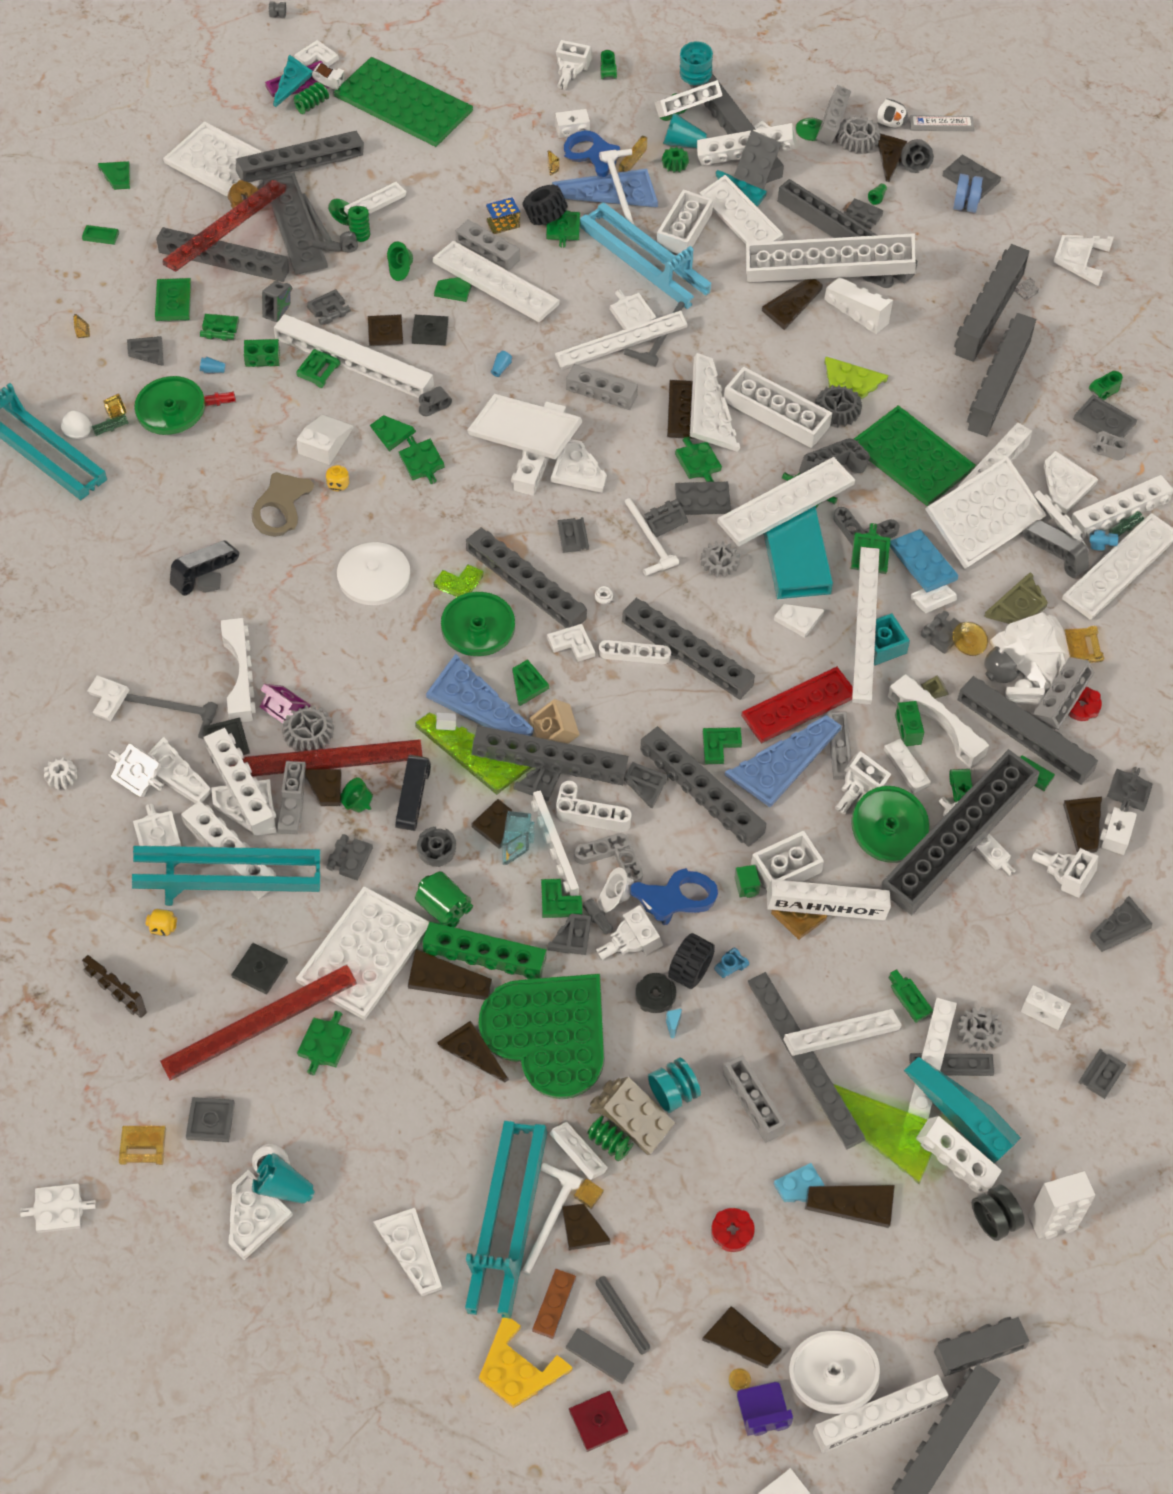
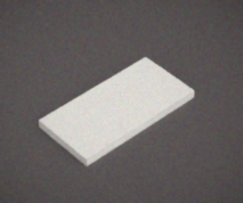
(525, 426)

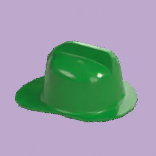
(399, 260)
(356, 795)

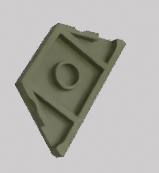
(1019, 602)

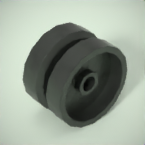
(998, 1212)

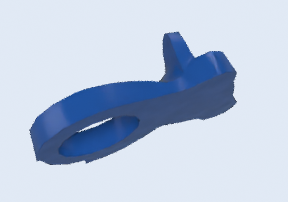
(599, 145)
(668, 899)

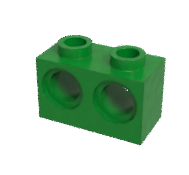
(261, 353)
(909, 723)

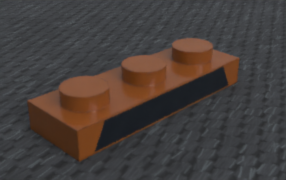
(554, 1303)

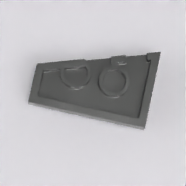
(1122, 925)

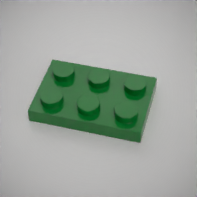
(173, 299)

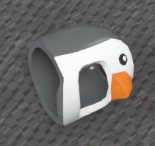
(892, 114)

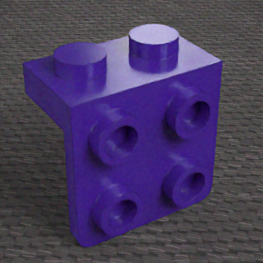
(764, 1409)

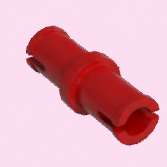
(218, 399)

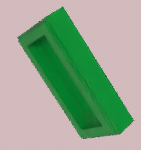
(100, 234)

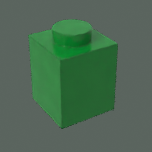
(747, 881)

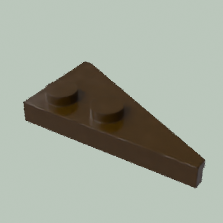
(890, 153)
(470, 1047)

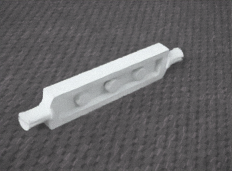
(988, 848)

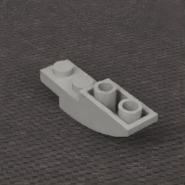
(292, 798)

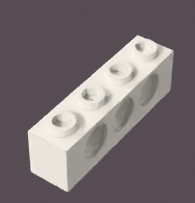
(688, 99)
(953, 1143)

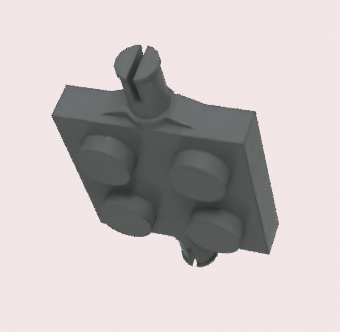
(1130, 789)

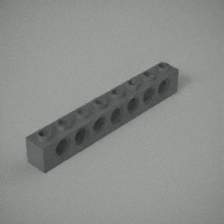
(299, 156)
(229, 256)
(526, 578)
(688, 648)
(550, 755)
(713, 788)

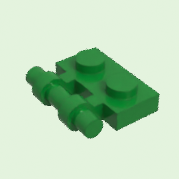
(219, 327)

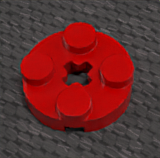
(1090, 709)
(724, 1238)

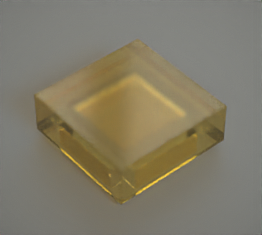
(588, 1193)

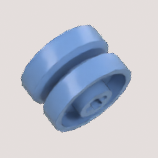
(968, 193)

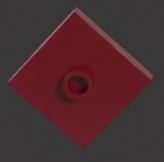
(598, 1421)

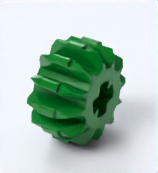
(675, 159)

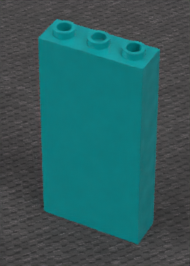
(798, 557)

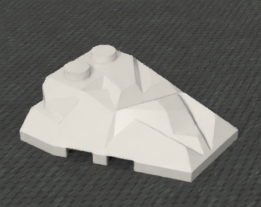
(1036, 647)

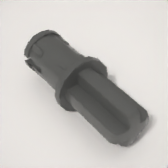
(597, 916)

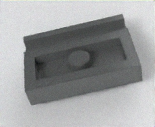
(572, 535)
(1102, 1073)

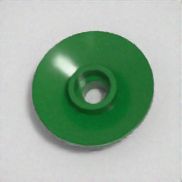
(808, 128)
(336, 209)

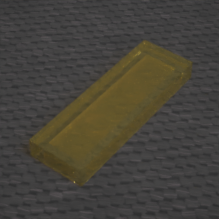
(637, 151)

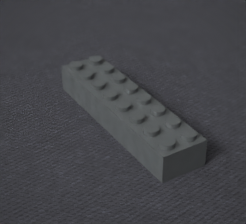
(991, 302)
(1000, 374)

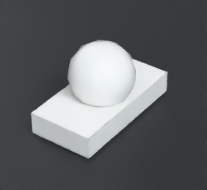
(1024, 693)

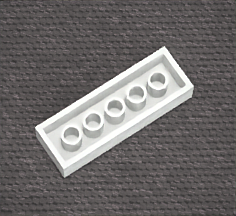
(777, 407)

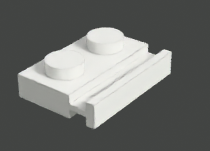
(933, 599)

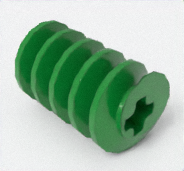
(310, 97)
(359, 222)
(609, 1139)

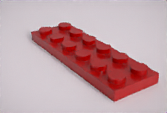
(798, 704)

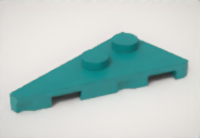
(293, 77)
(754, 193)

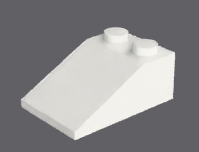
(323, 438)

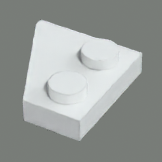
(798, 618)

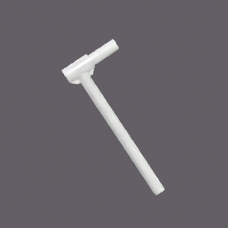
(610, 157)
(666, 561)
(569, 1182)

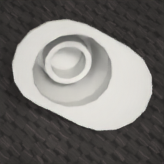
(615, 890)

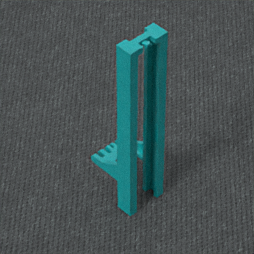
(12, 404)
(176, 884)
(512, 1264)

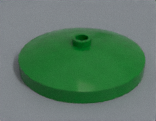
(169, 405)
(478, 623)
(893, 808)

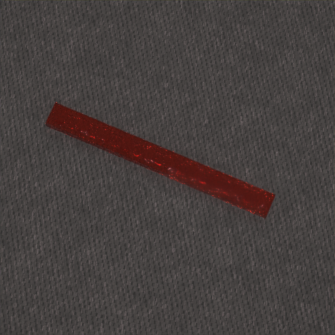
(224, 225)
(336, 757)
(258, 1022)

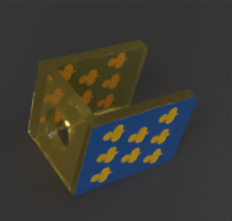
(504, 215)

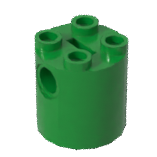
(443, 899)

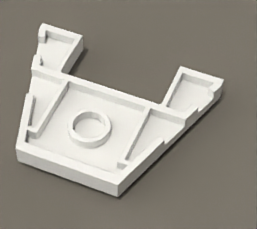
(1074, 255)

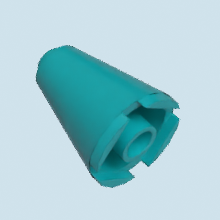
(683, 133)
(281, 1181)

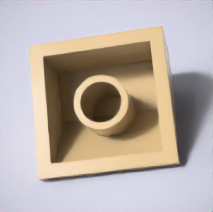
(555, 722)

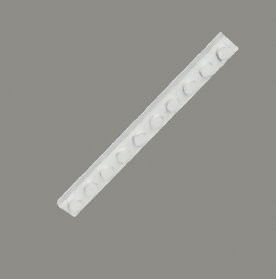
(865, 626)

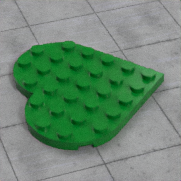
(550, 1029)

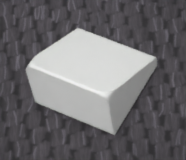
(446, 721)

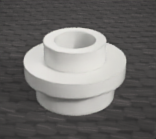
(603, 591)

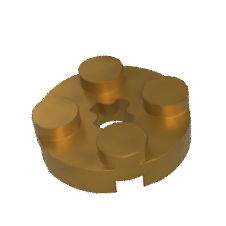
(238, 189)

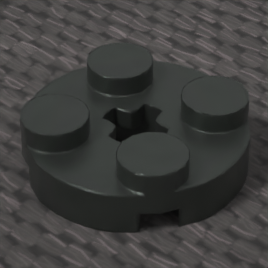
(649, 1002)

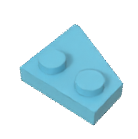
(795, 1184)

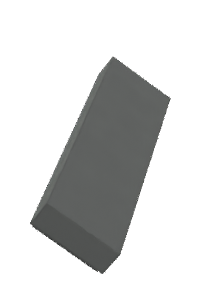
(964, 1064)

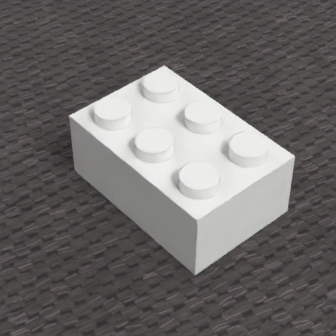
(788, 860)

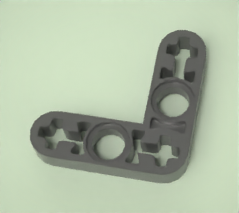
(882, 528)

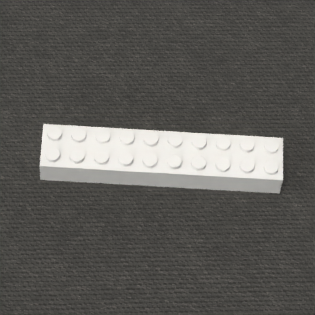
(830, 258)

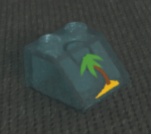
(517, 836)

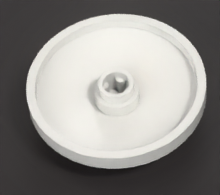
(373, 573)
(834, 1372)

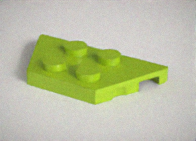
(852, 376)

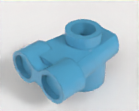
(1100, 539)
(731, 962)

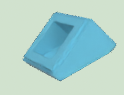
(672, 1020)

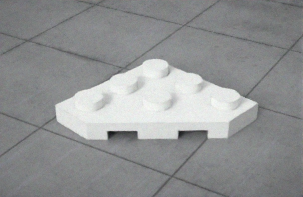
(578, 468)
(1066, 481)
(225, 803)
(253, 1216)

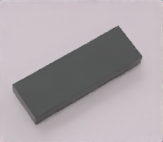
(600, 1356)

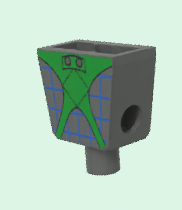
(276, 300)

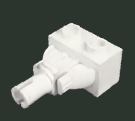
(572, 60)
(861, 776)
(1070, 870)
(632, 935)

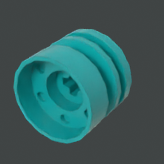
(696, 63)
(674, 1084)

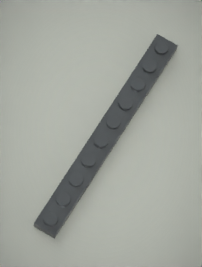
(807, 1063)

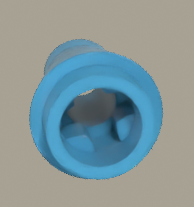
(501, 362)
(211, 365)

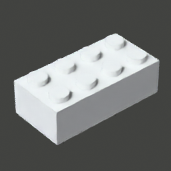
(684, 221)
(1061, 1205)

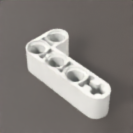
(594, 810)

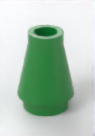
(877, 194)

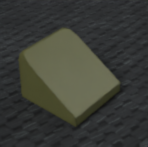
(935, 687)

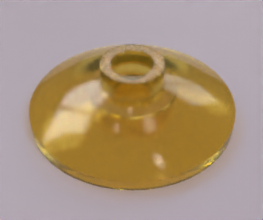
(976, 636)

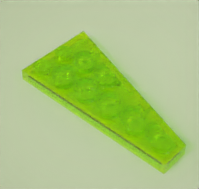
(459, 744)
(889, 1131)

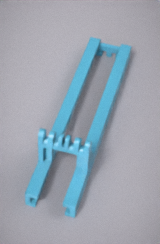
(680, 264)

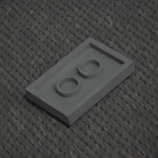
(757, 159)
(966, 166)
(1102, 416)
(703, 497)

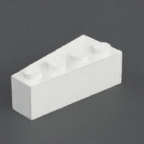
(859, 304)

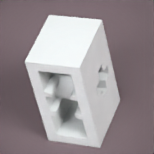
(571, 122)
(1118, 831)
(1045, 1007)

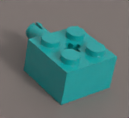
(889, 639)

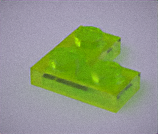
(459, 585)

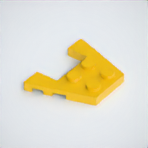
(511, 1374)

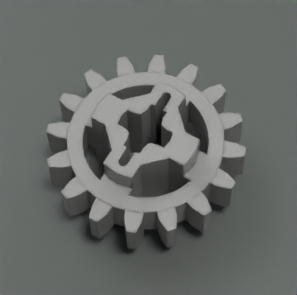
(711, 559)
(979, 1026)

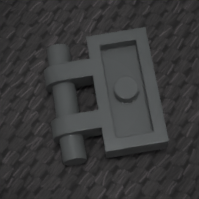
(864, 213)
(326, 303)
(667, 521)
(941, 639)
(355, 859)

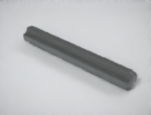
(622, 1315)

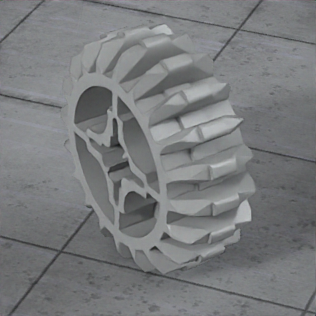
(858, 134)
(305, 738)

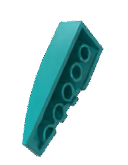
(966, 1111)

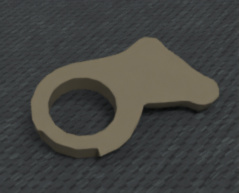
(281, 495)

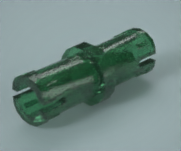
(110, 424)
(1127, 524)

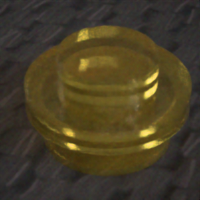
(739, 1379)

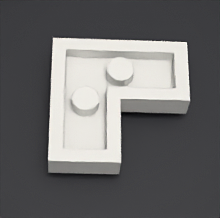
(315, 52)
(574, 638)
(111, 697)

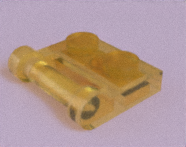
(1078, 647)
(142, 1138)

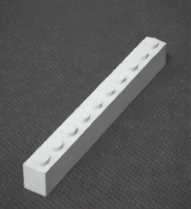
(354, 356)

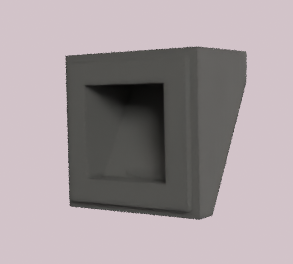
(209, 582)

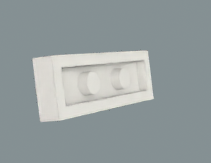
(907, 765)
(578, 1150)

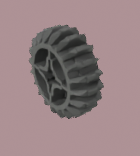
(842, 403)

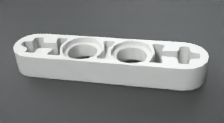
(634, 655)

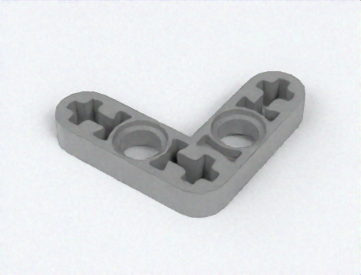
(619, 852)

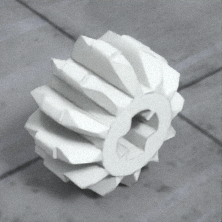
(60, 773)

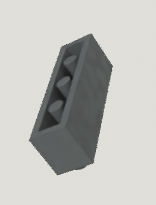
(981, 1346)

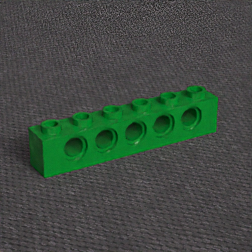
(478, 942)

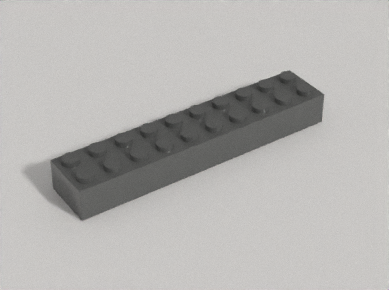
(960, 831)

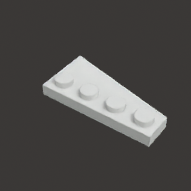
(408, 1244)

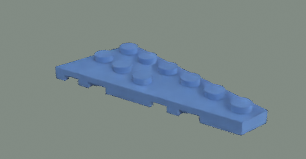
(635, 184)
(473, 698)
(780, 765)

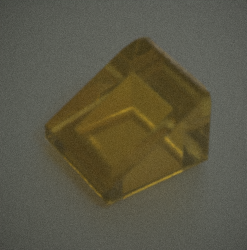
(552, 162)
(81, 327)
(114, 406)

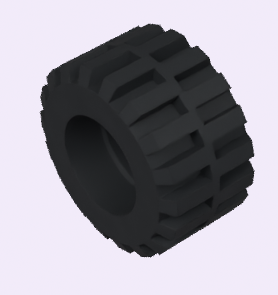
(545, 204)
(691, 960)

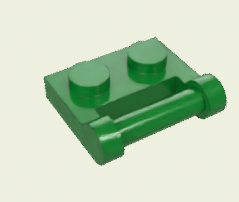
(314, 364)

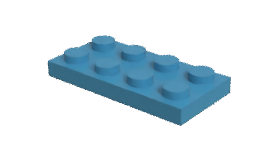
(923, 560)

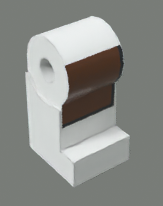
(328, 76)

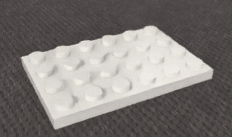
(210, 157)
(985, 512)
(374, 942)

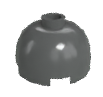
(917, 155)
(1000, 666)
(436, 846)

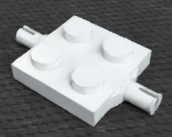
(631, 310)
(136, 770)
(157, 829)
(58, 1208)

